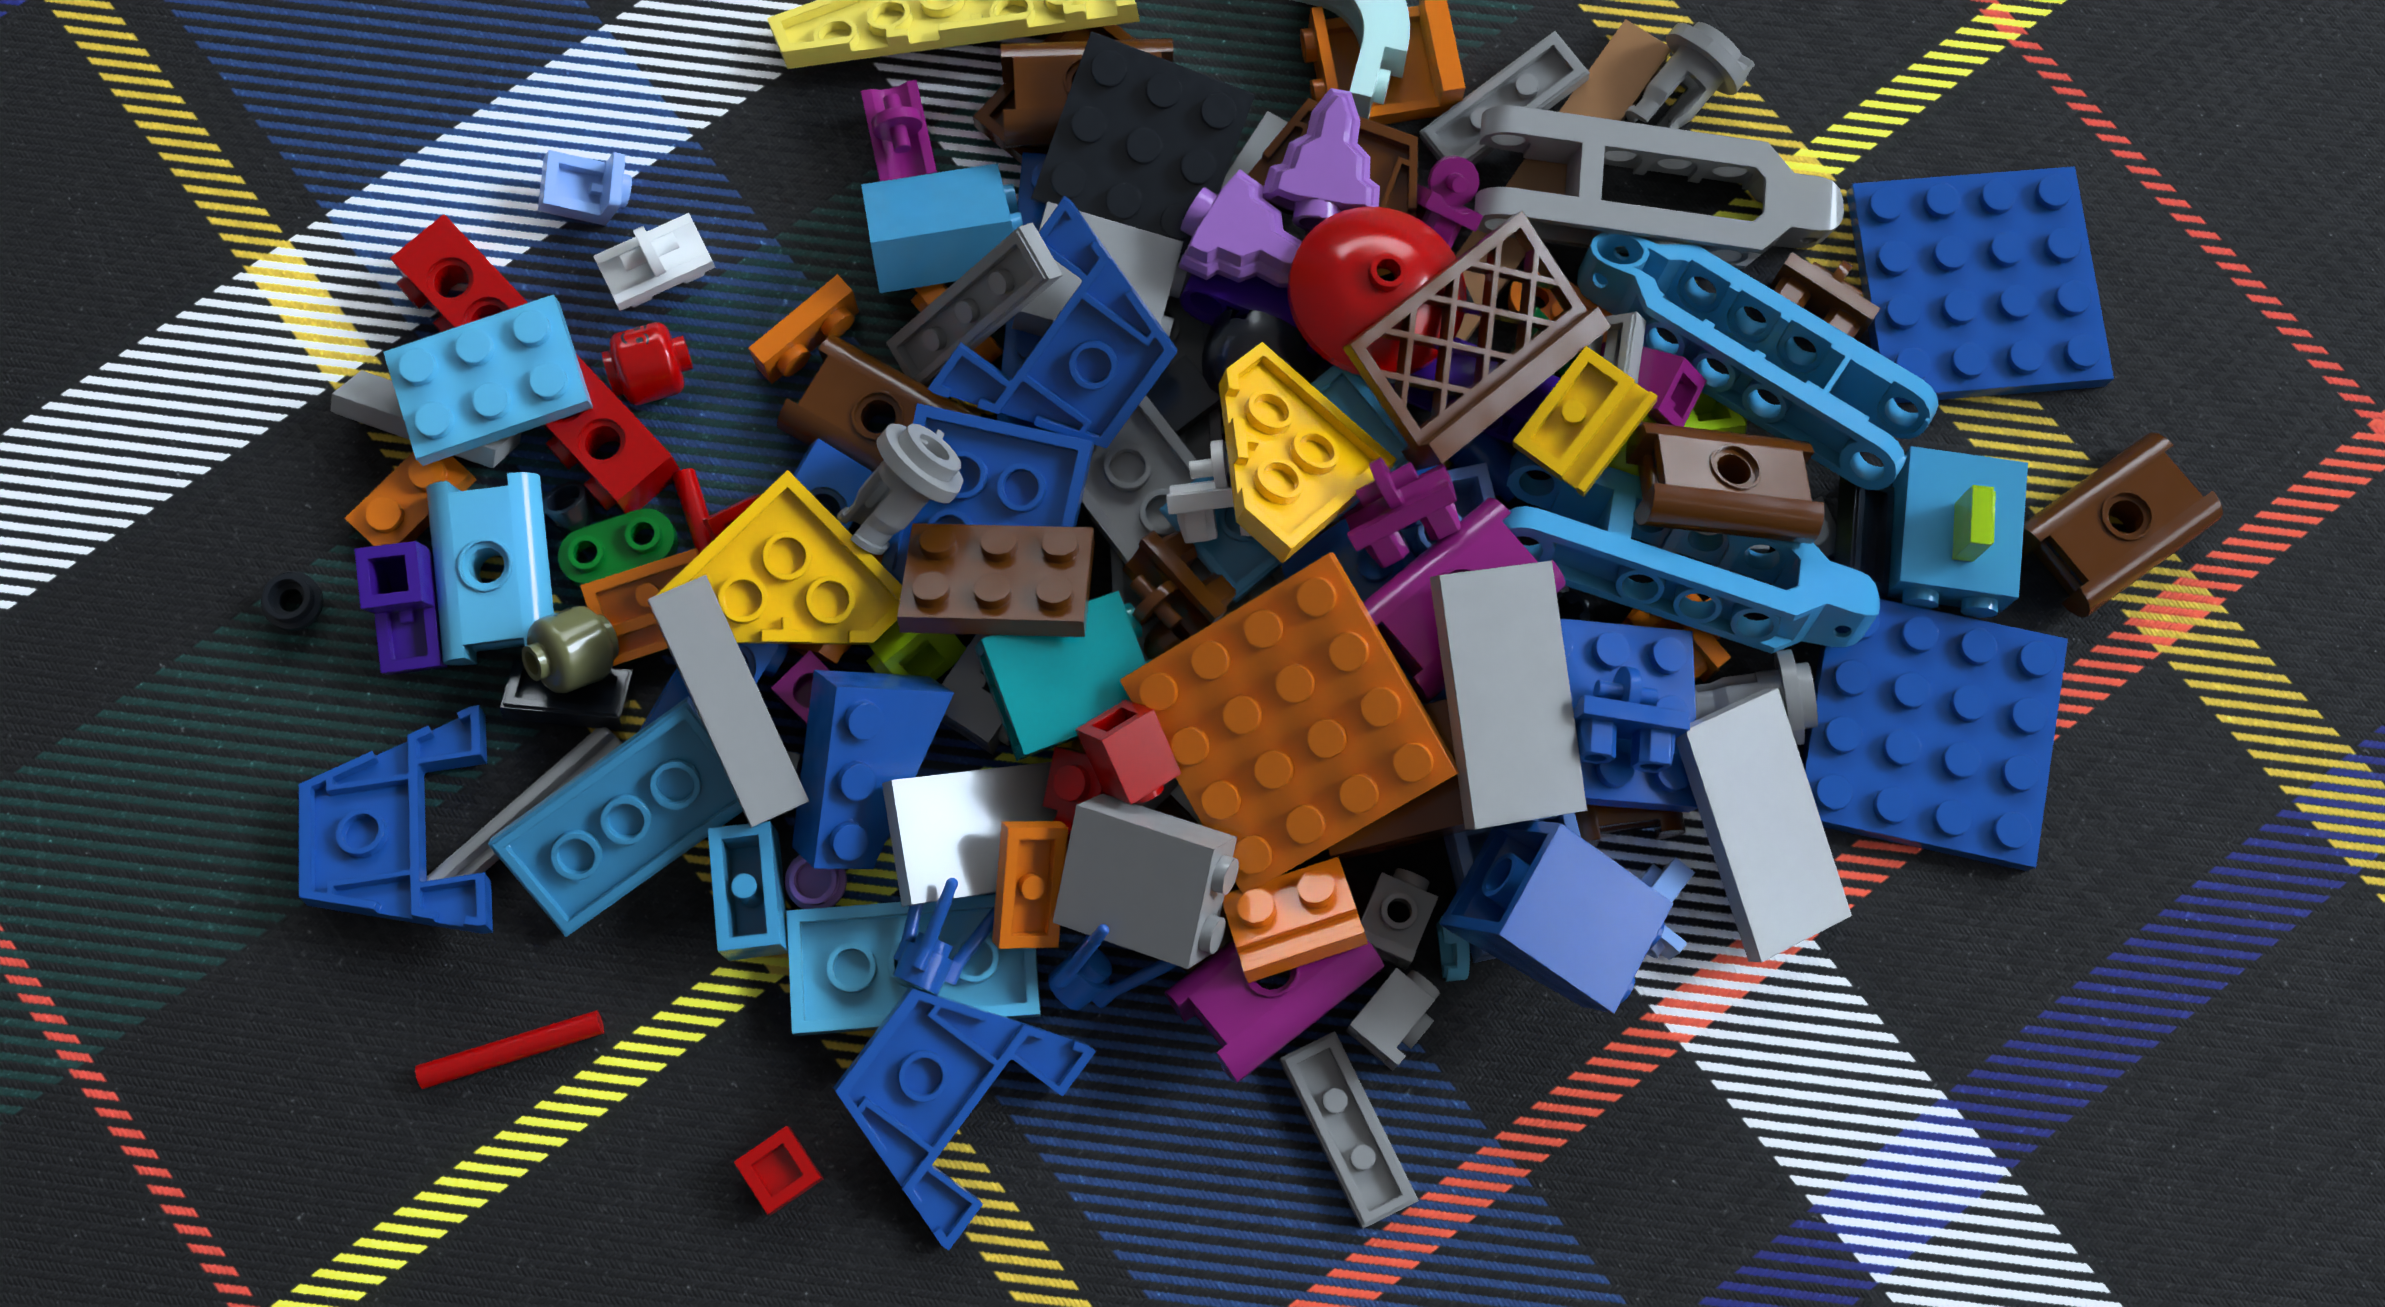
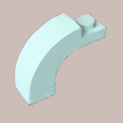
(1383, 41)

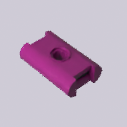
(1405, 603)
(1258, 1021)

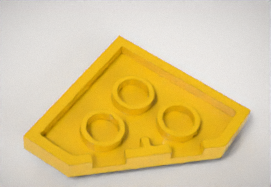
(1289, 452)
(795, 574)

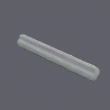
(476, 855)

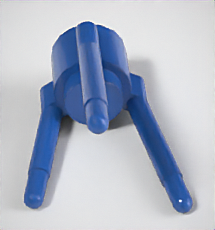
(925, 958)
(1086, 973)

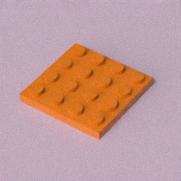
(1292, 722)

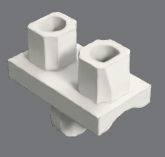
(654, 261)
(1197, 501)

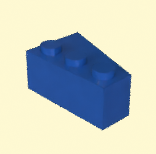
(856, 738)

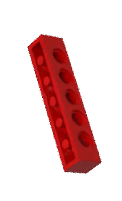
(641, 466)

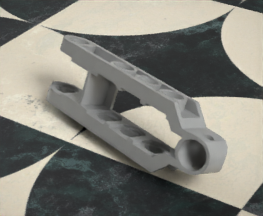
(1792, 202)

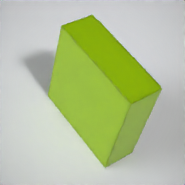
(1974, 523)

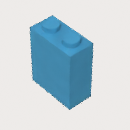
(937, 224)
(1924, 526)

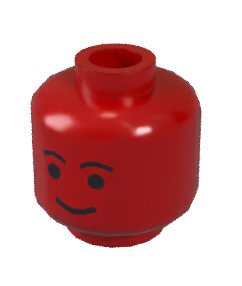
(646, 363)

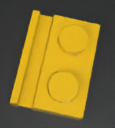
(1584, 421)

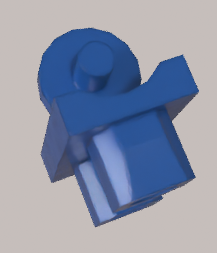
(1630, 713)

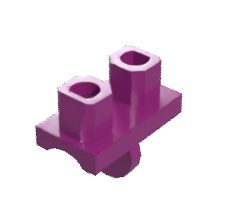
(898, 131)
(1451, 185)
(1397, 501)

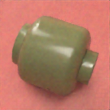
(570, 649)

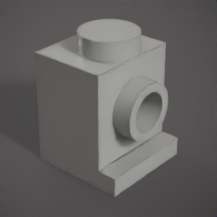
(1395, 940)
(1395, 1016)

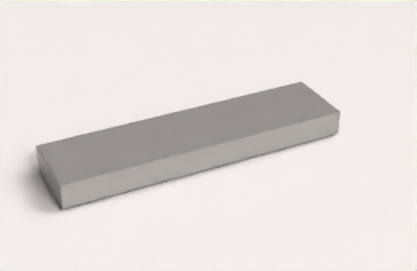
(976, 304)
(728, 701)

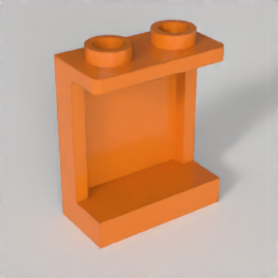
(1431, 71)

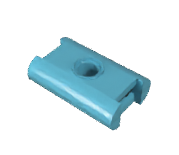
(464, 534)

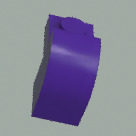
(401, 591)

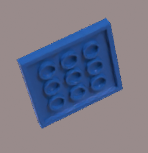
(1982, 281)
(1937, 734)

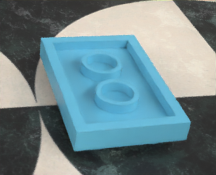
(487, 380)

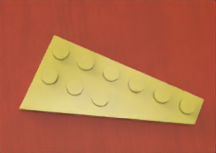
(875, 28)

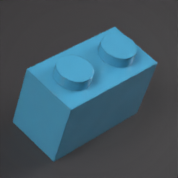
(748, 891)

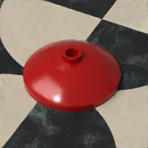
(1340, 294)

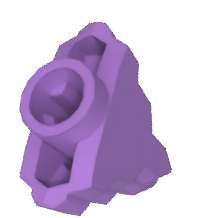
(1325, 167)
(1237, 235)

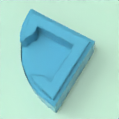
(1453, 954)

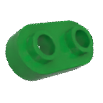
(617, 545)

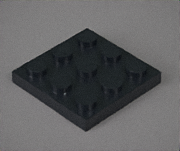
(1141, 138)

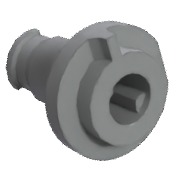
(1701, 64)
(913, 471)
(1791, 679)

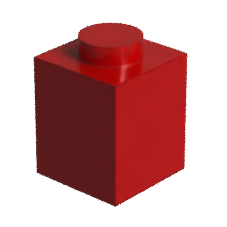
(1129, 752)

